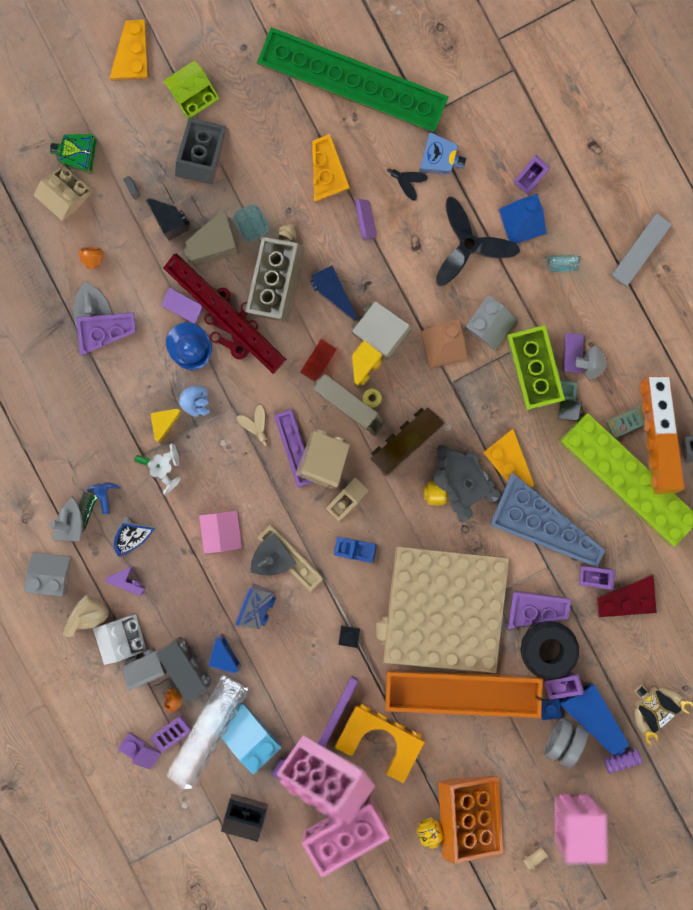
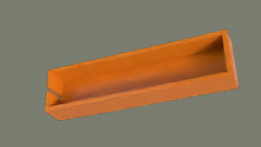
(463, 693)

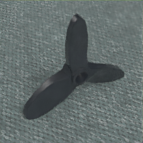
(483, 246)

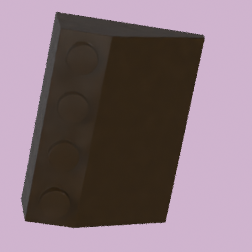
(407, 441)

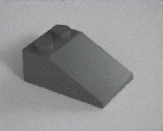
(200, 151)

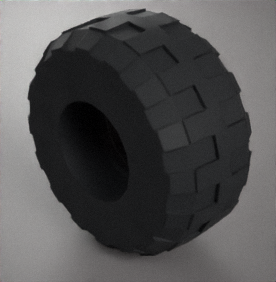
(562, 663)

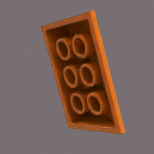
(470, 818)

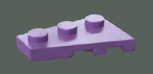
(103, 329)
(535, 608)

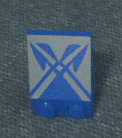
(255, 607)

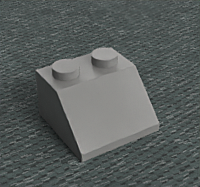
(491, 323)
(47, 574)
(142, 669)

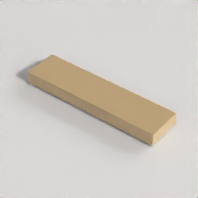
(302, 570)

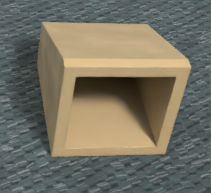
(323, 459)

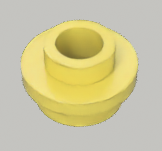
(372, 392)

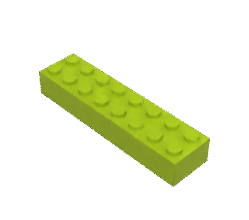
(627, 479)

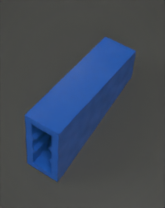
(596, 718)

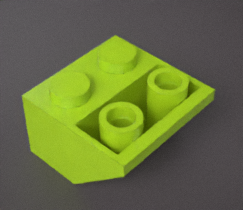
(191, 89)

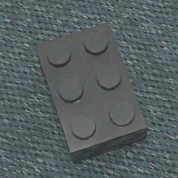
(184, 669)

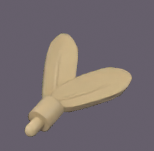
(255, 428)

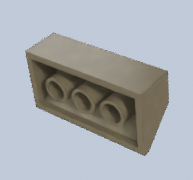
(275, 279)

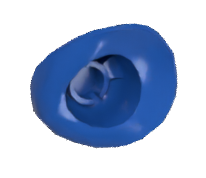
(189, 346)

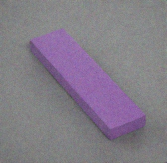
(292, 442)
(338, 711)

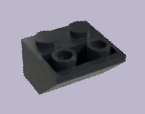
(244, 817)

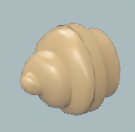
(287, 233)

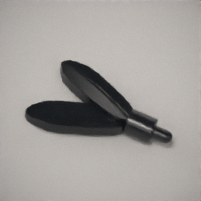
(404, 181)

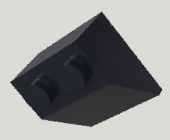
(169, 218)

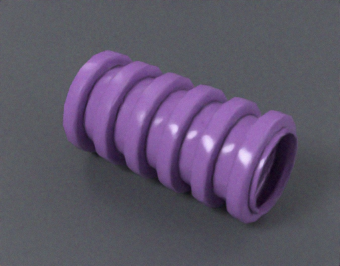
(622, 761)

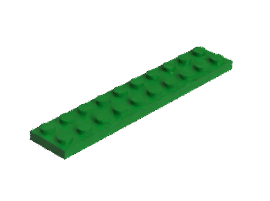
(352, 80)

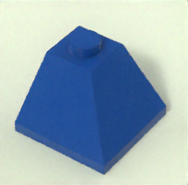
(523, 219)

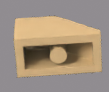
(347, 499)

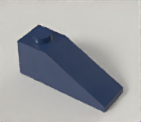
(330, 288)

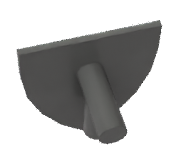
(271, 557)

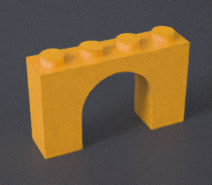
(364, 720)

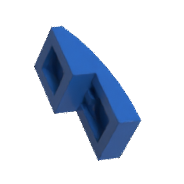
(355, 549)

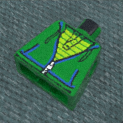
(76, 151)

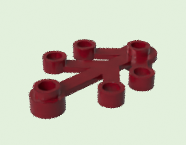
(227, 343)

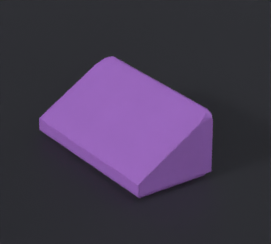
(365, 219)
(182, 305)
(572, 348)

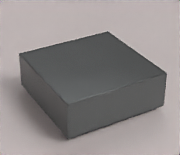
(131, 187)

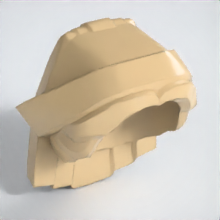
(85, 615)

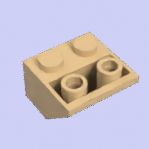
(62, 192)

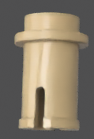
(535, 858)

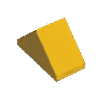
(163, 421)

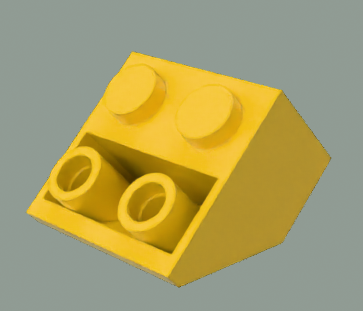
(363, 361)

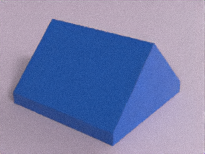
(223, 656)

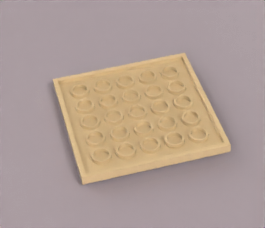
(445, 610)

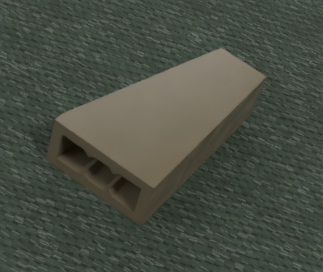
(349, 404)

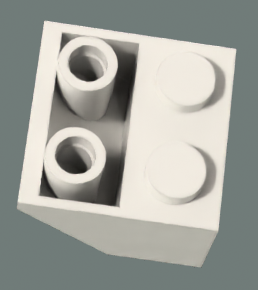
(119, 639)

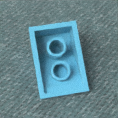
(250, 739)

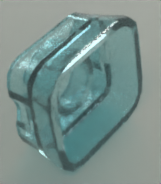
(251, 223)
(563, 263)

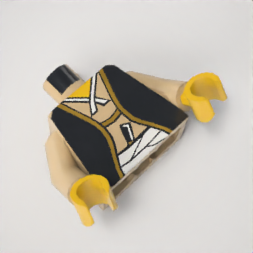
(656, 709)

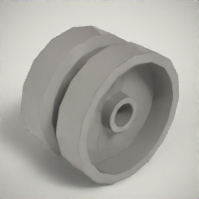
(565, 743)

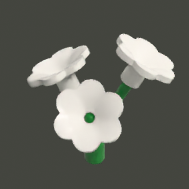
(160, 465)

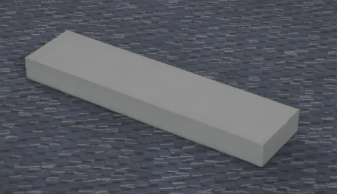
(641, 250)

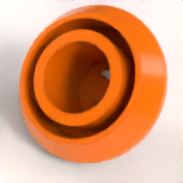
(91, 257)

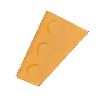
(131, 53)
(508, 458)

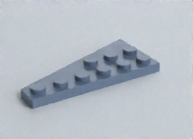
(535, 519)

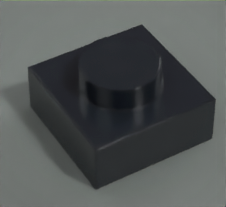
(348, 636)

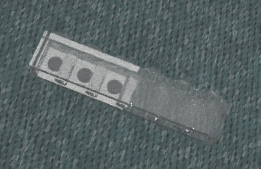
(207, 732)

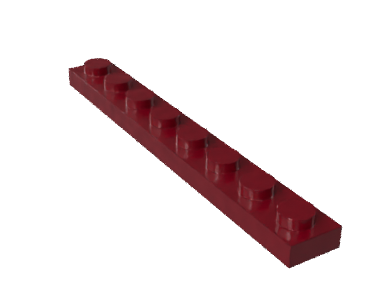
(224, 313)

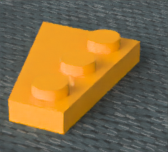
(327, 169)

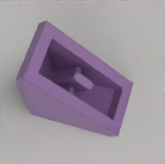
(532, 174)
(597, 577)

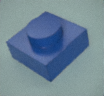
(550, 709)

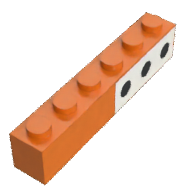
(661, 435)

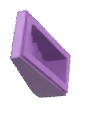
(183, 724)

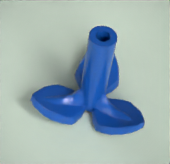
(101, 492)

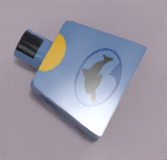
(440, 156)

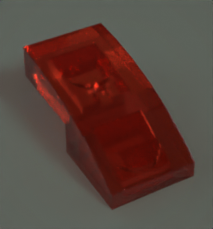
(318, 360)

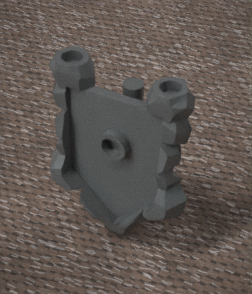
(463, 480)

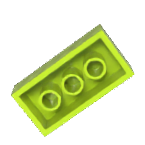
(535, 367)

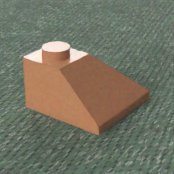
(444, 344)

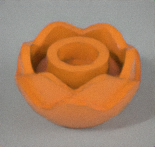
(172, 700)

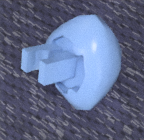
(194, 400)

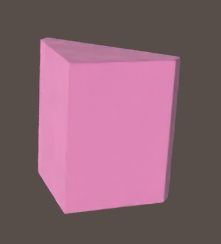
(220, 532)

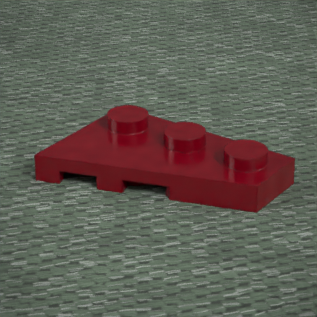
(629, 600)

